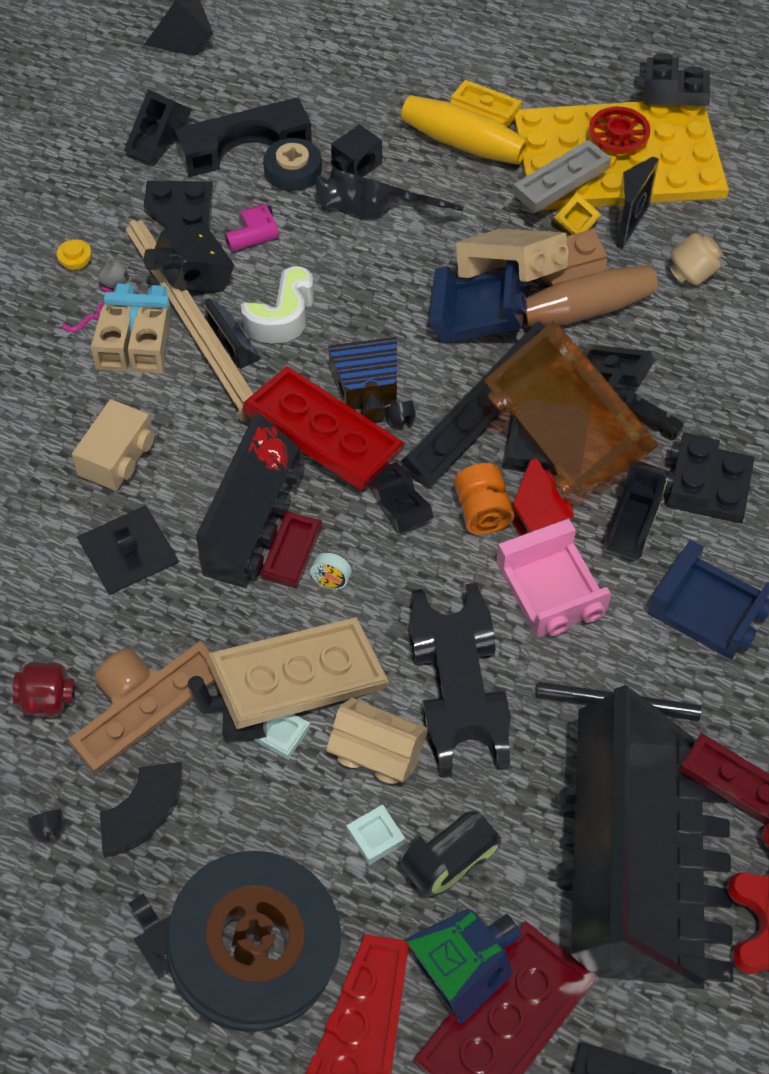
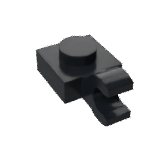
(153, 939)

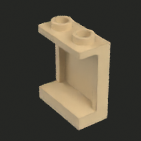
(536, 252)

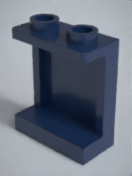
(477, 304)
(709, 603)

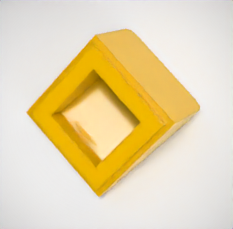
(576, 215)

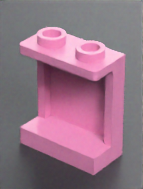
(551, 579)

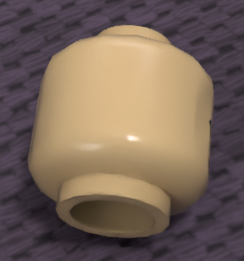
(696, 259)

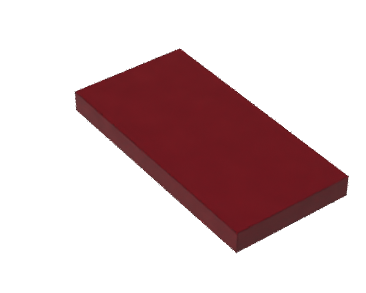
(515, 1020)

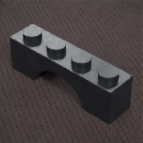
(206, 142)

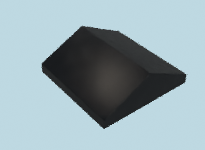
(634, 198)

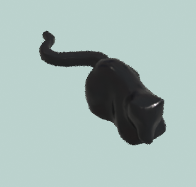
(365, 196)

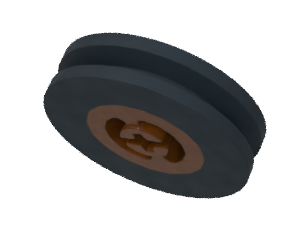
(257, 892)

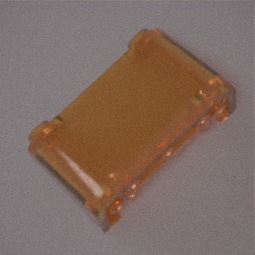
(569, 411)

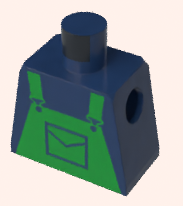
(465, 959)

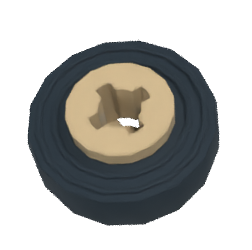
(292, 164)

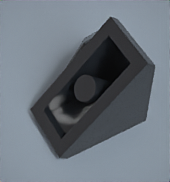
(182, 28)

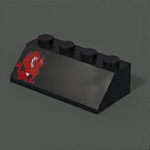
(249, 504)

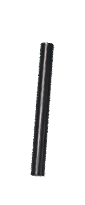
(588, 696)

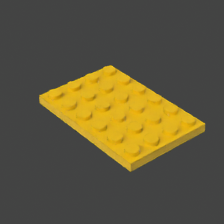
(678, 136)

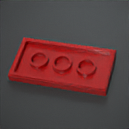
(325, 427)

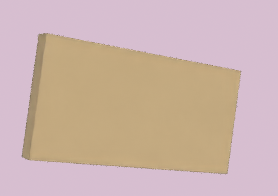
(296, 672)

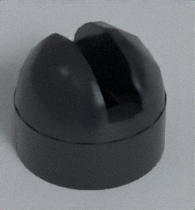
(401, 413)
(45, 822)

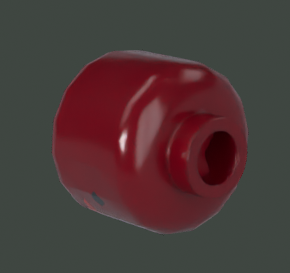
(42, 689)

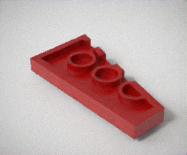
(366, 1017)

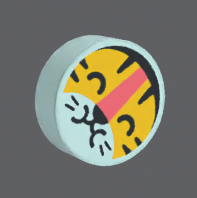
(330, 570)

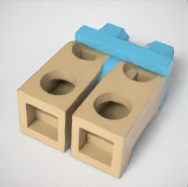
(132, 330)

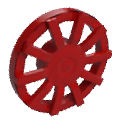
(619, 130)

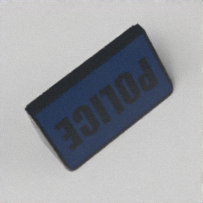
(230, 334)

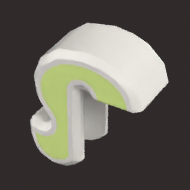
(288, 318)

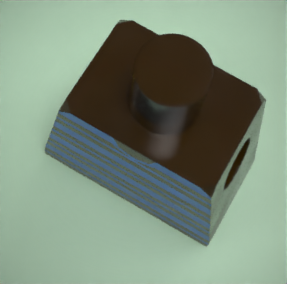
(366, 374)

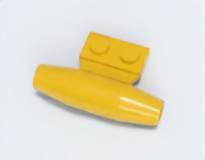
(471, 122)

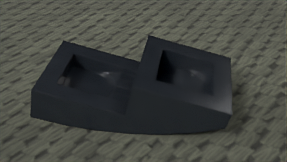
(399, 499)

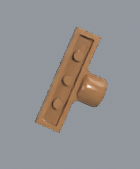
(139, 702)

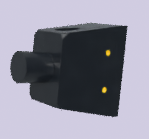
(190, 258)

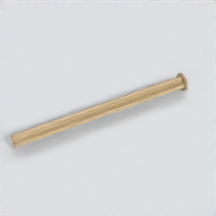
(197, 326)

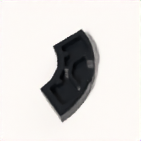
(143, 810)

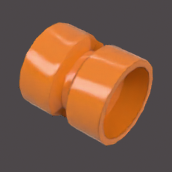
(483, 499)

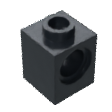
(357, 152)

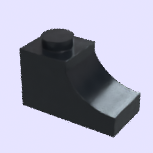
(155, 126)

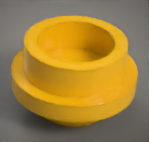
(74, 254)

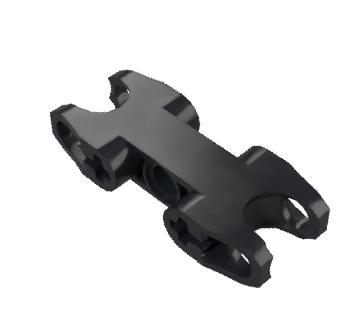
(463, 705)

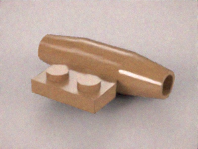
(586, 286)

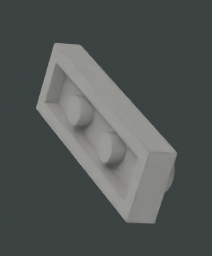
(561, 176)

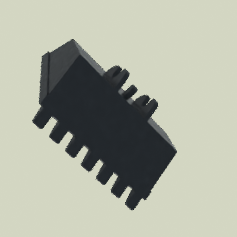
(641, 850)

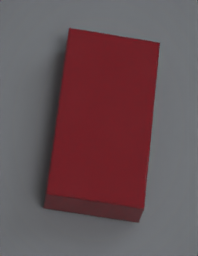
(291, 549)

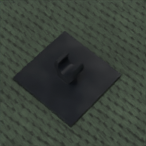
(127, 550)

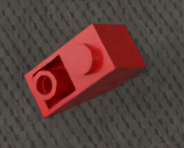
(538, 501)

